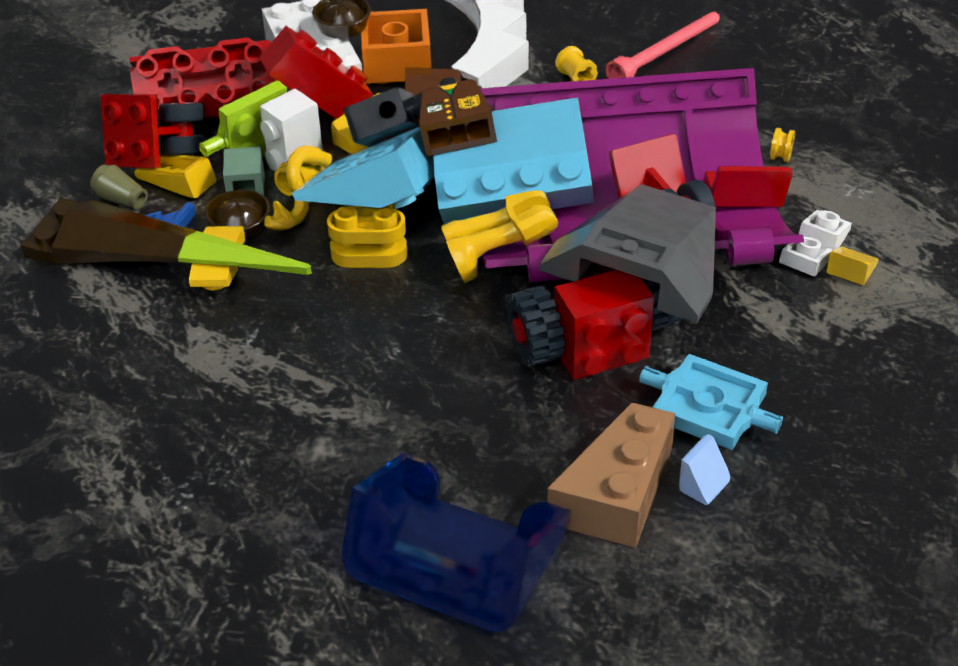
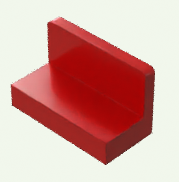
(749, 185)

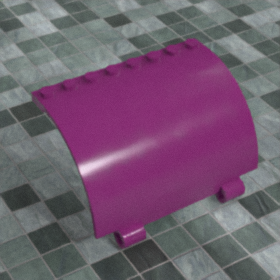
(713, 127)

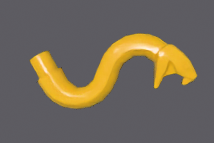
(282, 217)

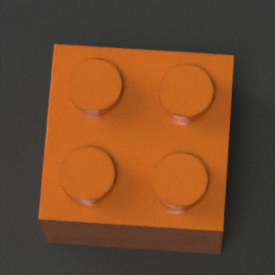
(395, 42)

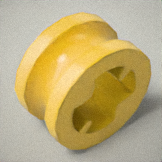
(782, 145)

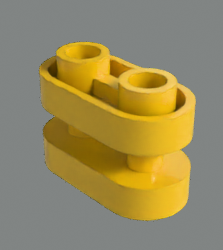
(367, 237)

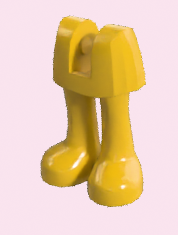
(523, 219)

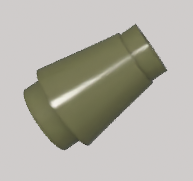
(116, 186)

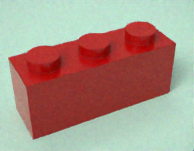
(314, 72)

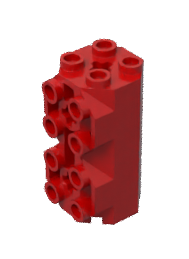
(201, 75)

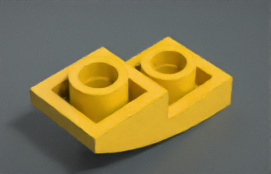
(217, 276)

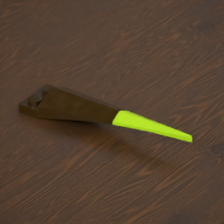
(107, 233)

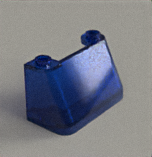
(443, 553)

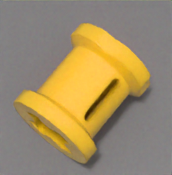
(571, 63)

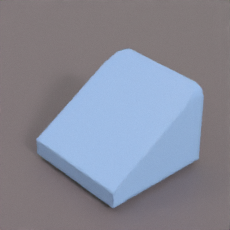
(703, 471)

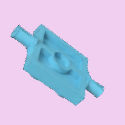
(712, 400)

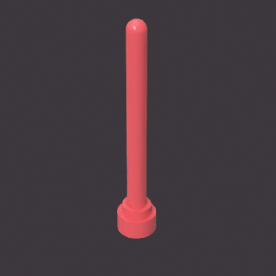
(626, 67)

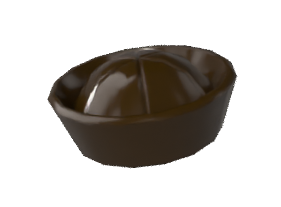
(341, 17)
(239, 209)

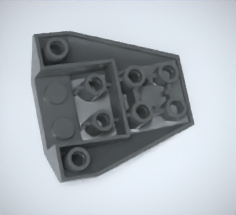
(649, 237)

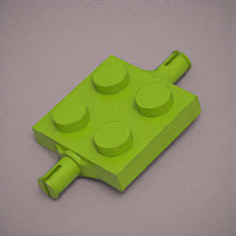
(241, 121)

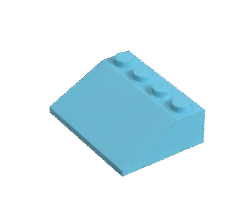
(534, 151)
(374, 176)

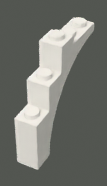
(501, 42)

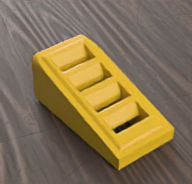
(180, 174)

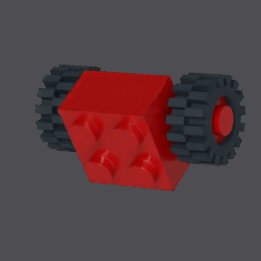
(590, 325)

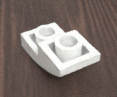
(821, 235)

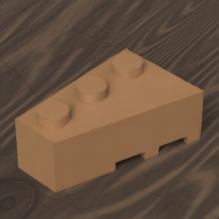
(617, 476)

